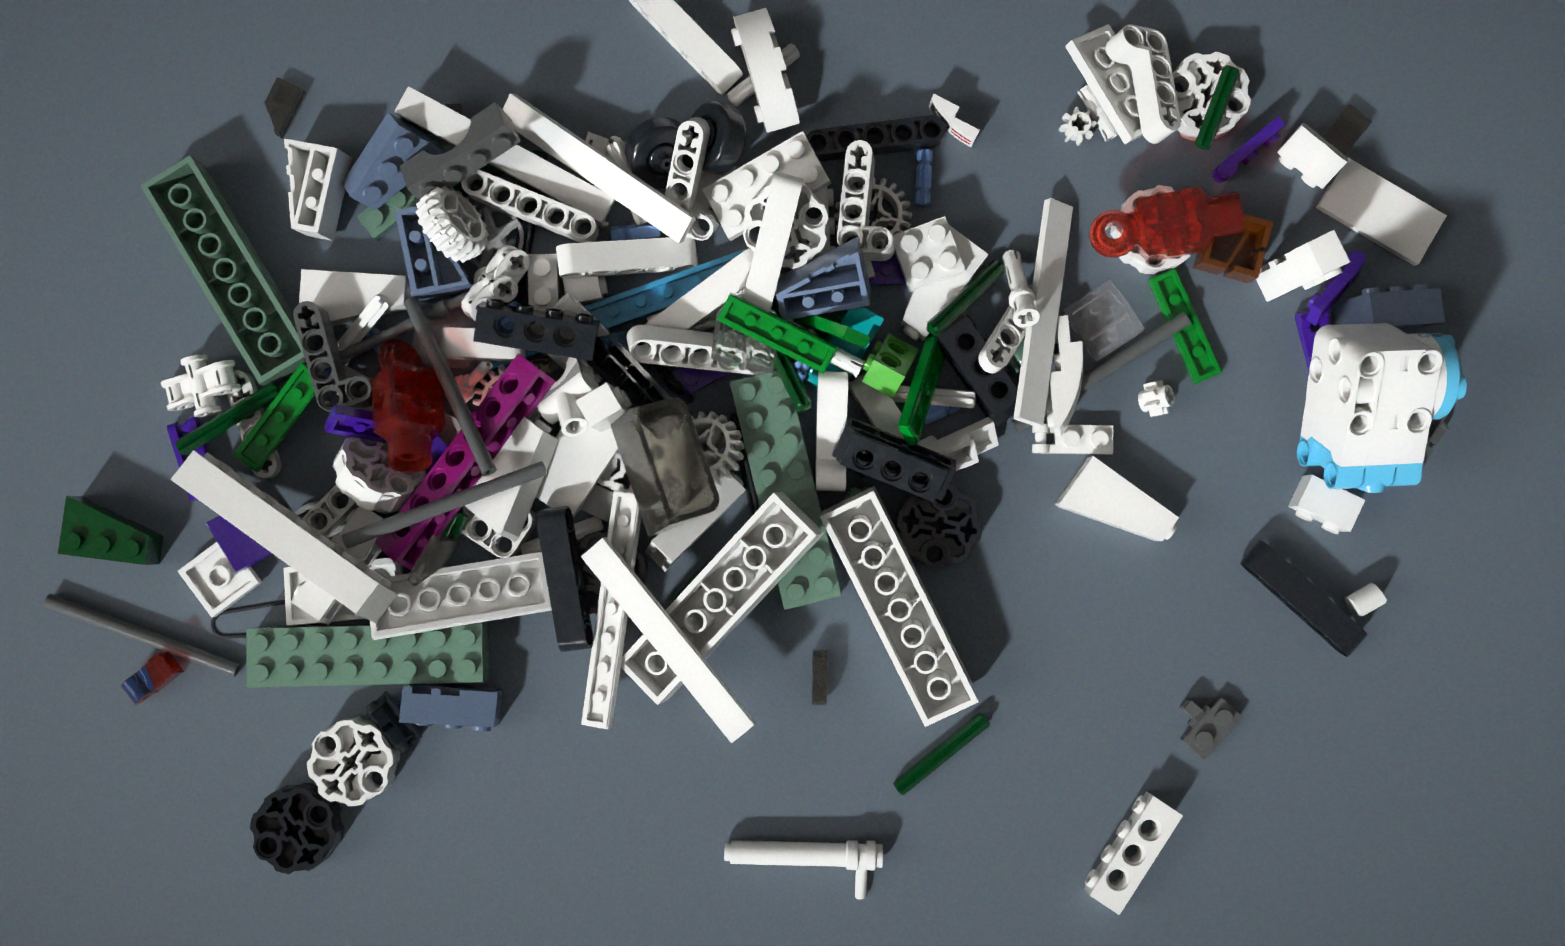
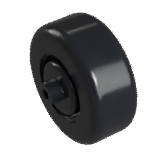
(726, 136)
(651, 150)

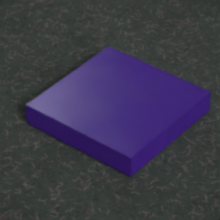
(236, 545)

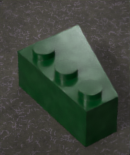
(103, 535)

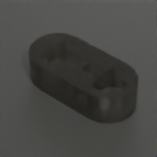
(819, 677)

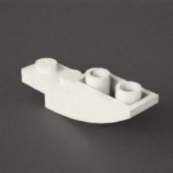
(1067, 380)
(963, 444)

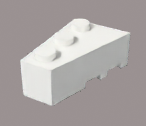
(316, 187)
(1303, 266)

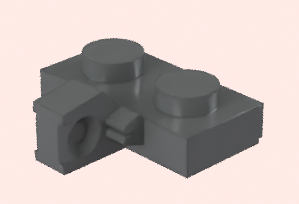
(1208, 725)

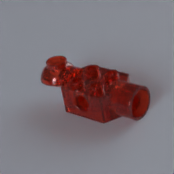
(1169, 224)
(406, 406)

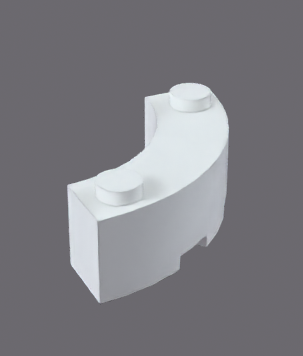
(765, 63)

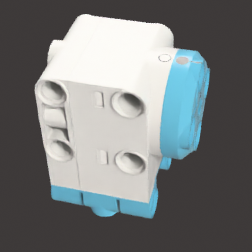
(1374, 403)

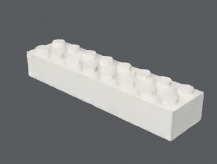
(286, 535)
(727, 589)
(899, 606)

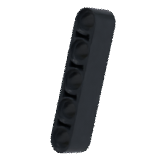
(886, 130)
(564, 578)
(1303, 598)

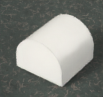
(1365, 600)

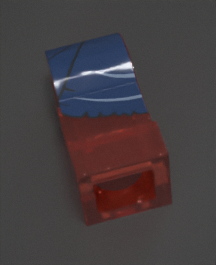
(152, 677)

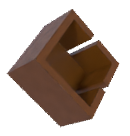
(1234, 251)

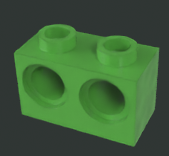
(888, 364)

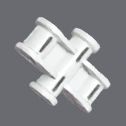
(502, 273)
(201, 385)

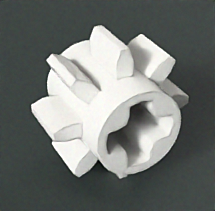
(1083, 120)
(1156, 398)

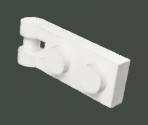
(1075, 440)

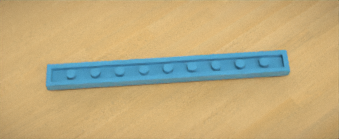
(646, 298)

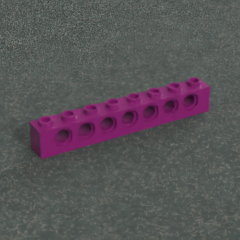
(496, 417)

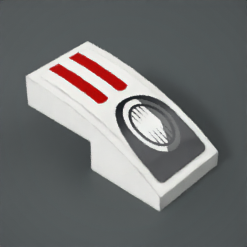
(947, 112)

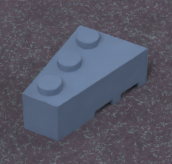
(377, 170)
(428, 270)
(826, 284)
(1395, 306)
(451, 706)

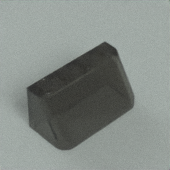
(665, 464)

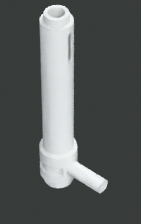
(849, 855)

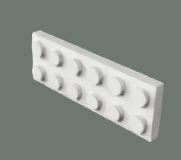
(465, 596)

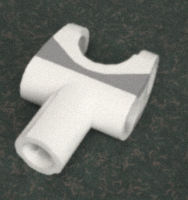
(560, 400)

